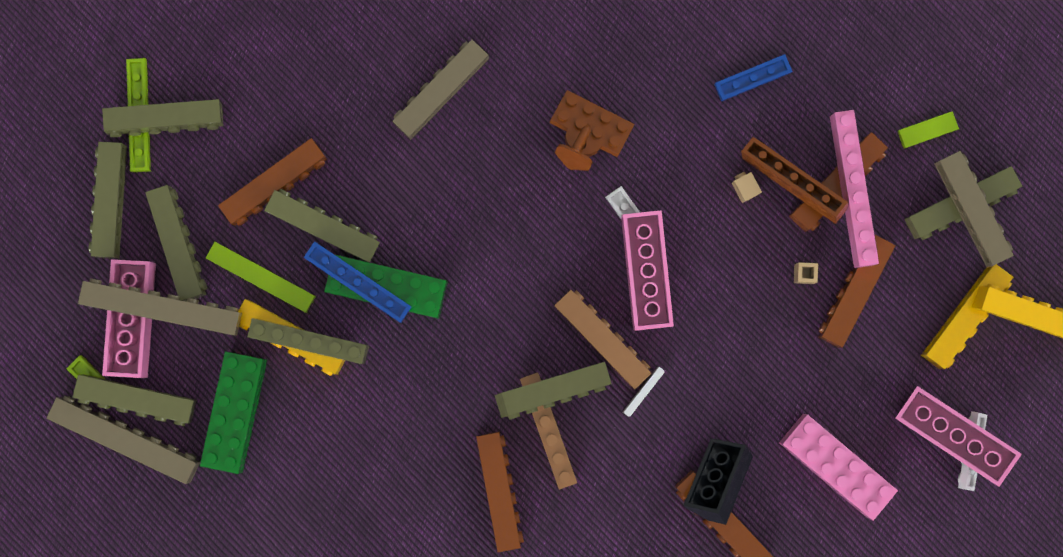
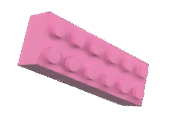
(647, 270)
(126, 334)
(958, 436)
(838, 466)

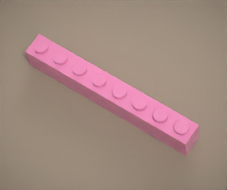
(854, 189)

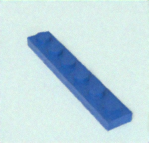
(357, 282)

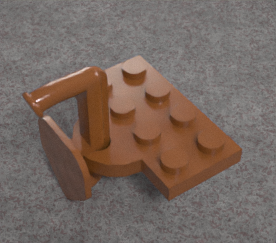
(587, 127)

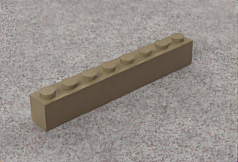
(160, 308)
(123, 439)

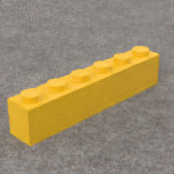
(1019, 309)
(252, 310)
(963, 320)

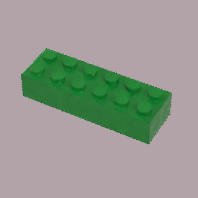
(419, 291)
(233, 412)

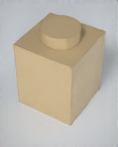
(746, 186)
(806, 273)

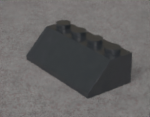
(718, 480)

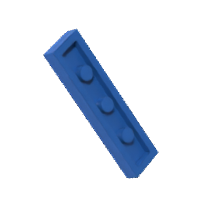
(753, 77)

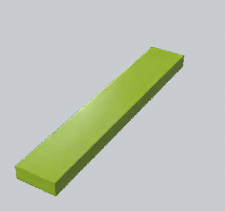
(138, 95)
(260, 277)

